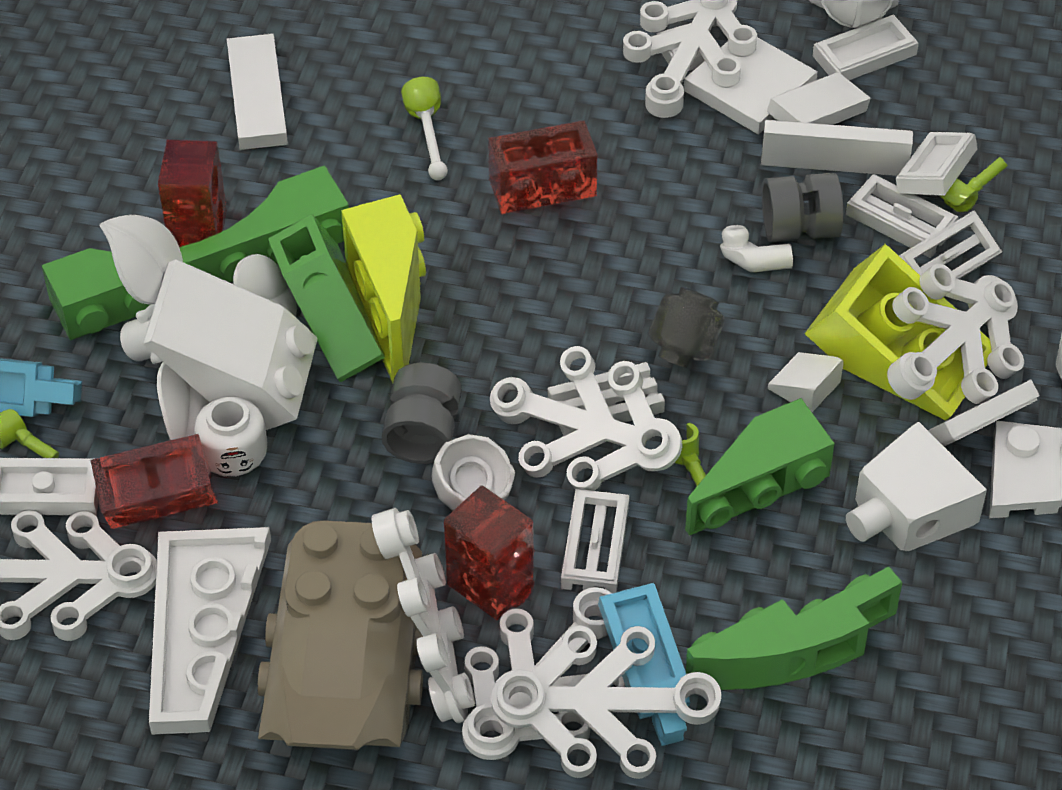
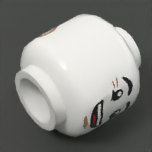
(232, 435)

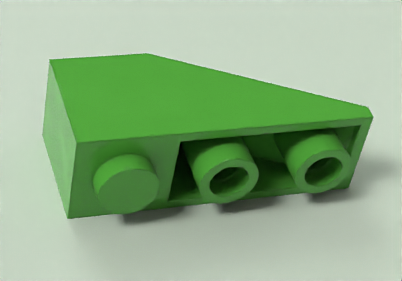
(327, 296)
(766, 461)

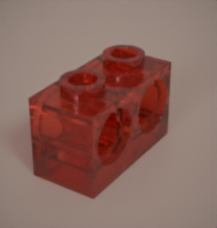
(542, 167)
(192, 190)
(153, 481)
(489, 552)

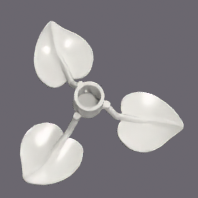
(141, 255)

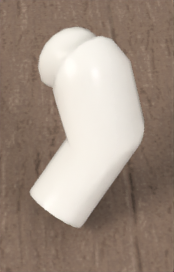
(751, 257)

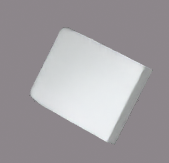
(808, 378)

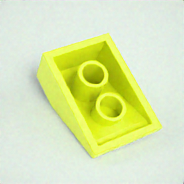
(387, 271)
(870, 337)

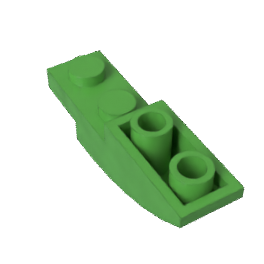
(782, 647)

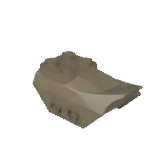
(339, 644)

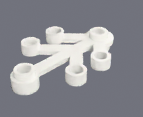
(665, 91)
(989, 303)
(590, 425)
(65, 570)
(521, 657)
(448, 690)
(595, 700)

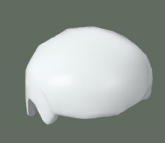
(466, 465)

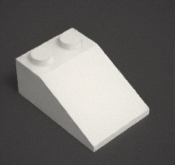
(231, 342)

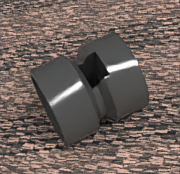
(785, 207)
(421, 412)

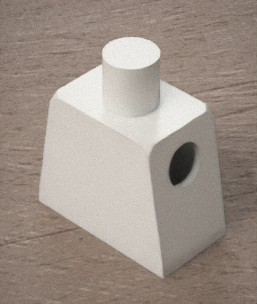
(915, 493)

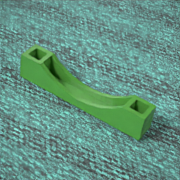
(92, 297)

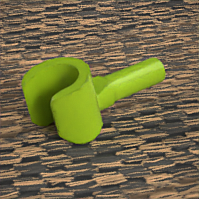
(964, 196)
(14, 428)
(690, 454)

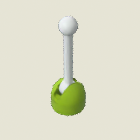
(423, 100)

